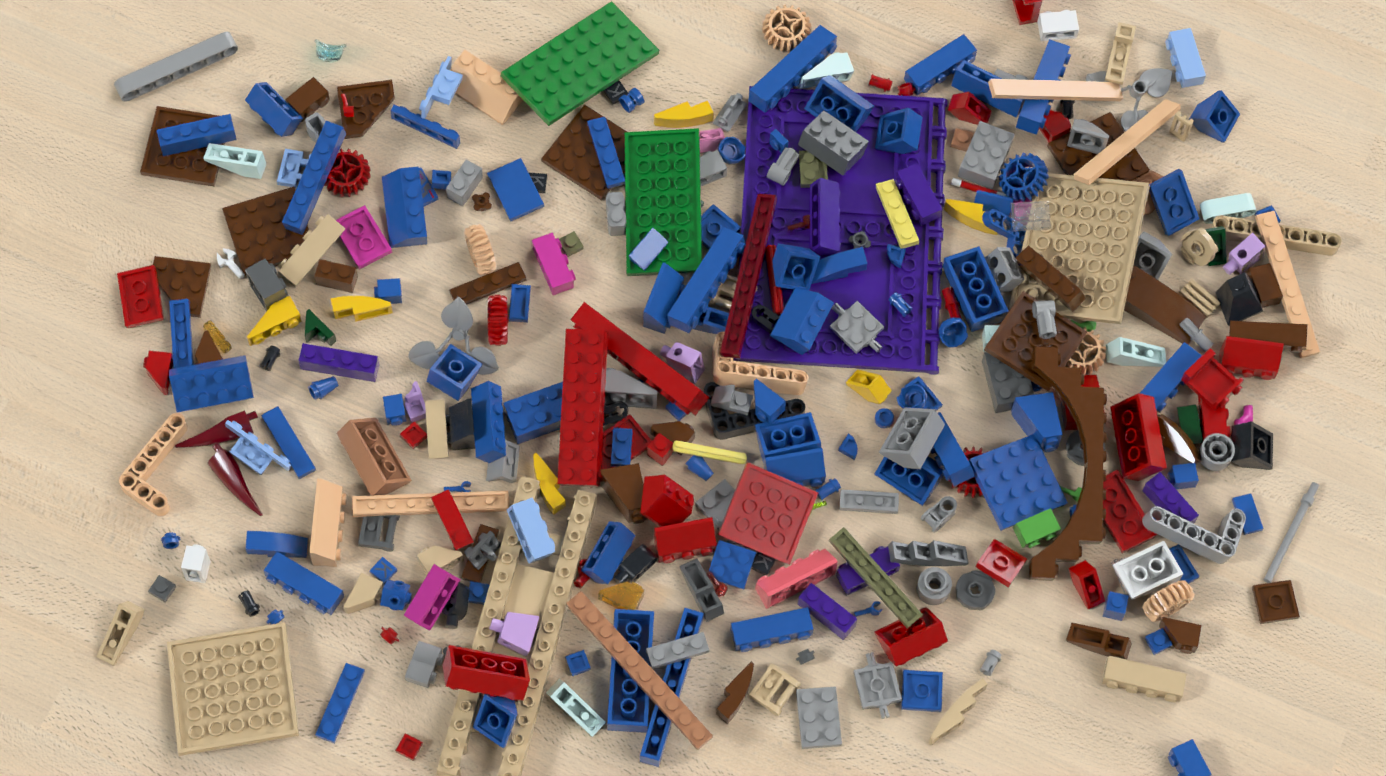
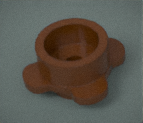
(486, 205)

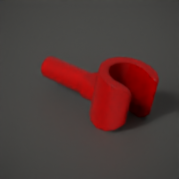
(348, 110)

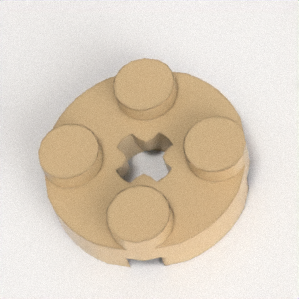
(1205, 242)

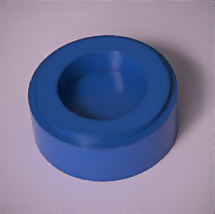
(884, 418)

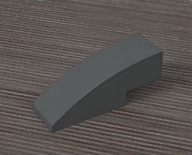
(702, 589)

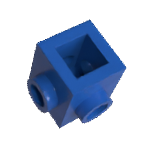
(396, 595)

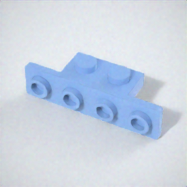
(443, 89)
(252, 452)

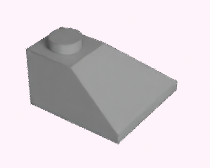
(1087, 137)
(1151, 255)

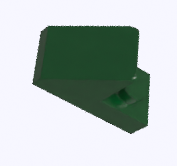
(1219, 237)
(315, 326)

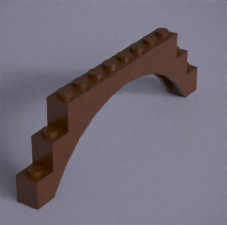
(1087, 410)

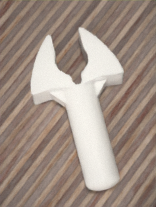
(230, 263)

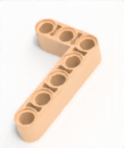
(743, 374)
(151, 463)

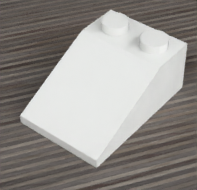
(1148, 570)

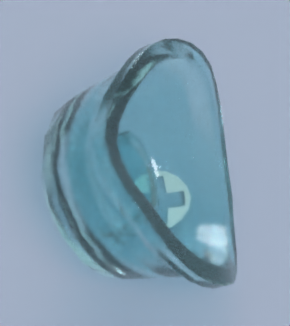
(329, 52)

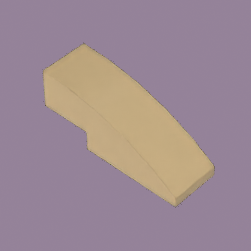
(436, 429)

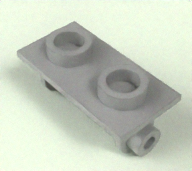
(730, 112)

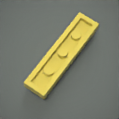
(897, 214)

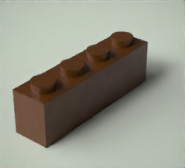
(1050, 278)
(1292, 335)

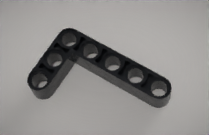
(730, 421)

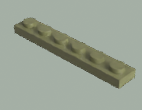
(875, 577)

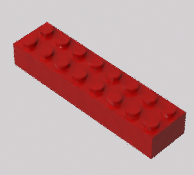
(643, 362)
(582, 407)

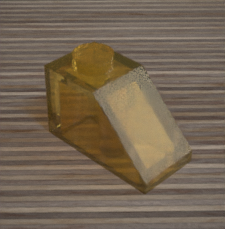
(622, 596)

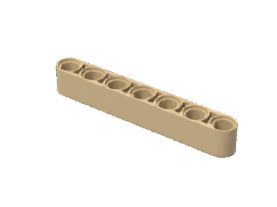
(1302, 234)

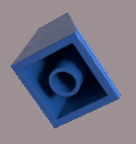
(1039, 417)

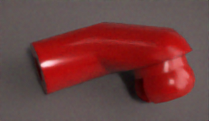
(582, 578)

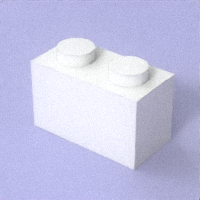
(1058, 25)
(195, 563)

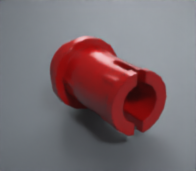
(881, 83)

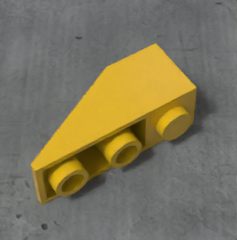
(278, 317)

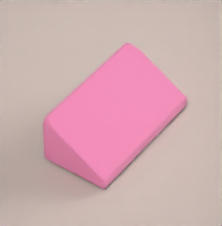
(710, 139)

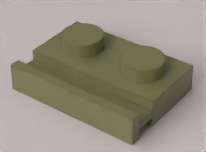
(810, 169)

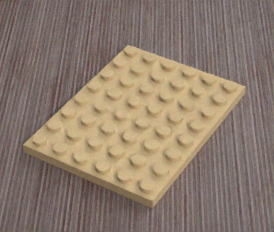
(1089, 242)

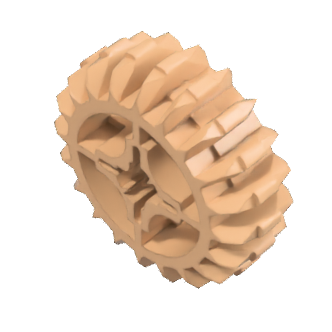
(789, 20)
(480, 249)
(1094, 347)
(1168, 600)

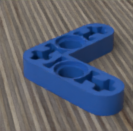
(1015, 238)

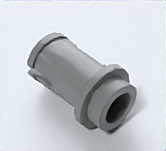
(991, 661)

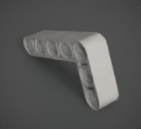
(1198, 535)

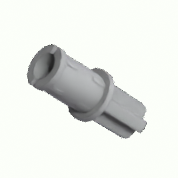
(1196, 334)

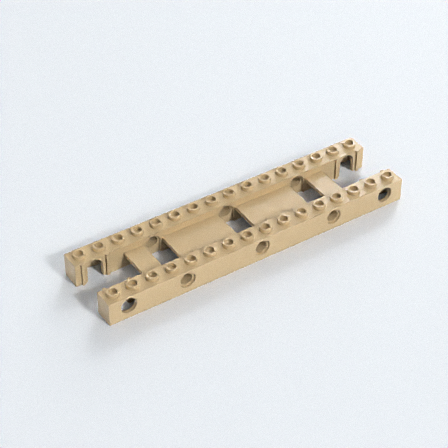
(527, 592)

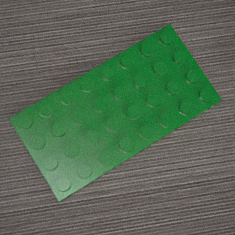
(579, 63)
(665, 196)

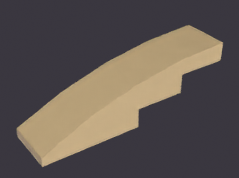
(954, 716)

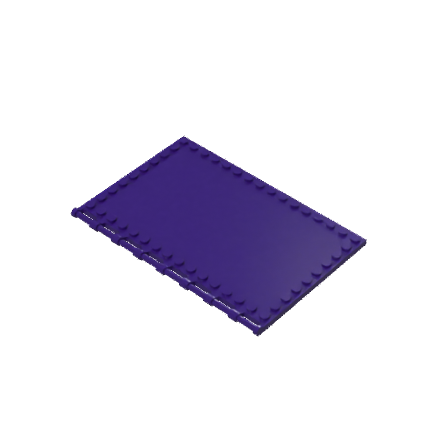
(860, 211)

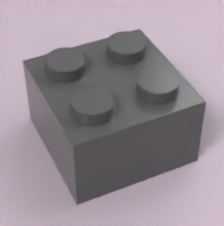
(265, 283)

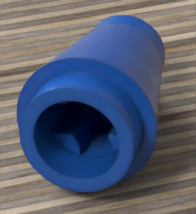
(322, 387)
(699, 467)

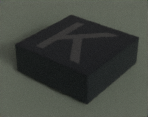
(615, 91)
(539, 181)
(762, 563)

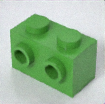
(1036, 529)

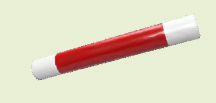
(973, 187)

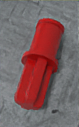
(951, 302)

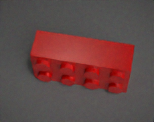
(1138, 437)
(486, 673)

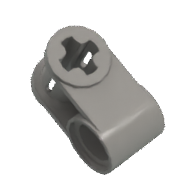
(937, 515)

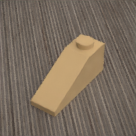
(120, 631)

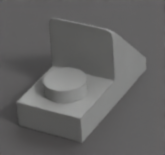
(729, 399)

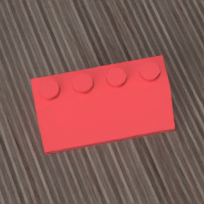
(796, 577)

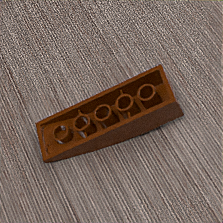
(1160, 306)

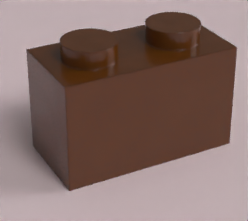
(308, 98)
(336, 276)
(1265, 285)

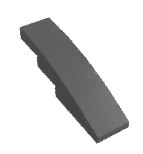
(925, 554)

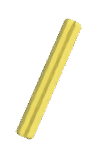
(709, 452)

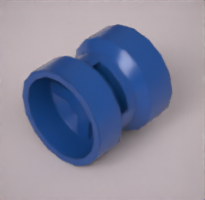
(631, 100)

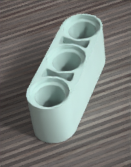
(1232, 206)

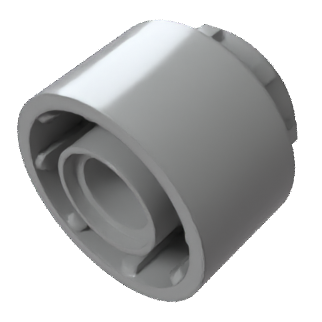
(1221, 444)
(939, 577)

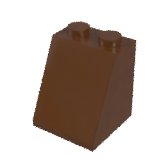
(625, 489)

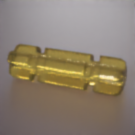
(217, 336)

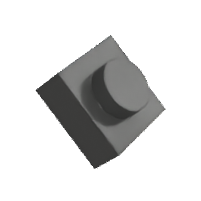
(162, 588)

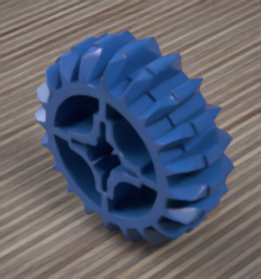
(1029, 178)

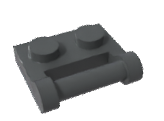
(371, 532)

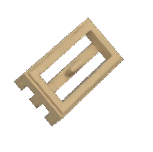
(1184, 121)
(1191, 287)

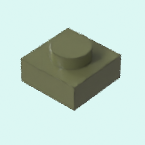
(571, 244)

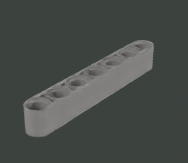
(175, 66)

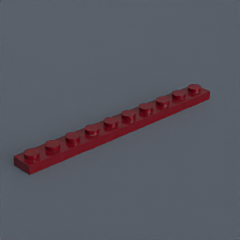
(748, 276)

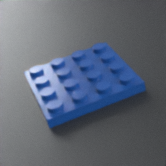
(1017, 481)

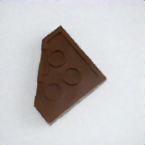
(369, 104)
(184, 280)

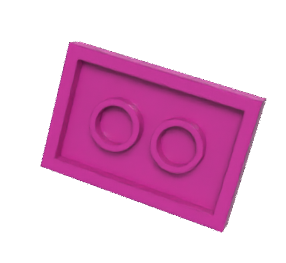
(363, 237)

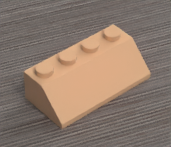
(485, 88)
(327, 524)

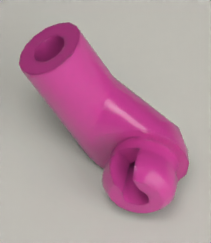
(1247, 415)

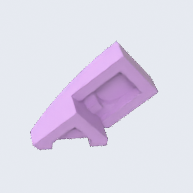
(415, 404)

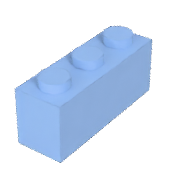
(1185, 58)
(531, 530)

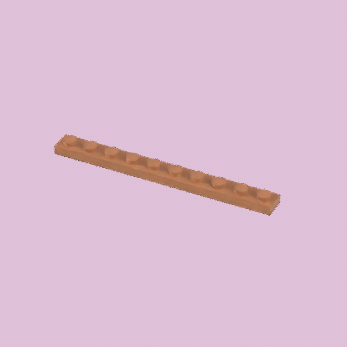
(639, 670)

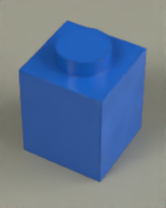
(389, 290)
(394, 409)
(1183, 476)
(1115, 606)

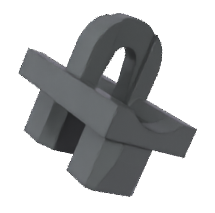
(488, 544)

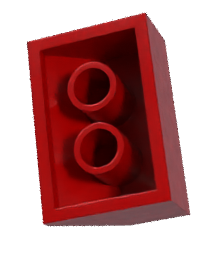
(1251, 357)
(665, 501)
(685, 540)
(905, 644)

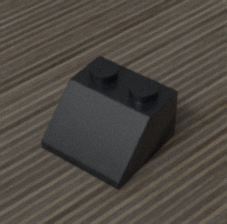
(461, 426)
(1252, 446)

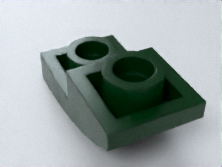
(1190, 422)

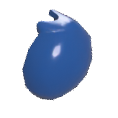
(731, 150)
(953, 332)
(912, 397)

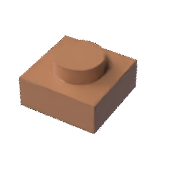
(961, 140)

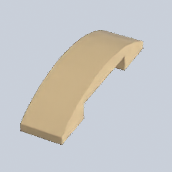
(1120, 53)

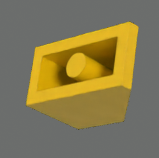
(869, 386)

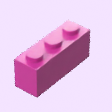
(553, 263)
(431, 597)

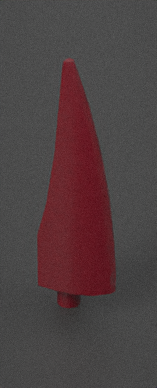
(219, 432)
(230, 475)

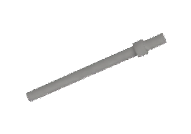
(1307, 501)

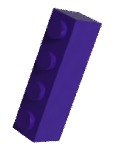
(824, 217)
(339, 362)

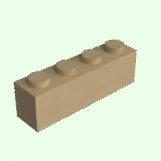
(311, 250)
(1144, 678)

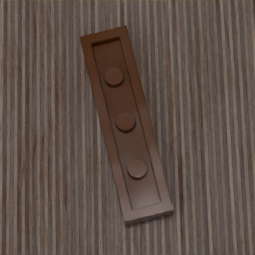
(489, 284)

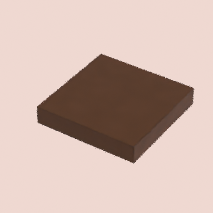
(1275, 601)

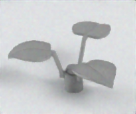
(1153, 81)
(458, 317)

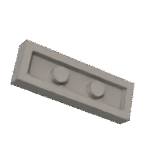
(869, 501)
(677, 650)

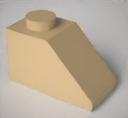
(439, 556)
(364, 594)

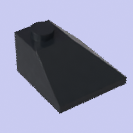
(1238, 299)

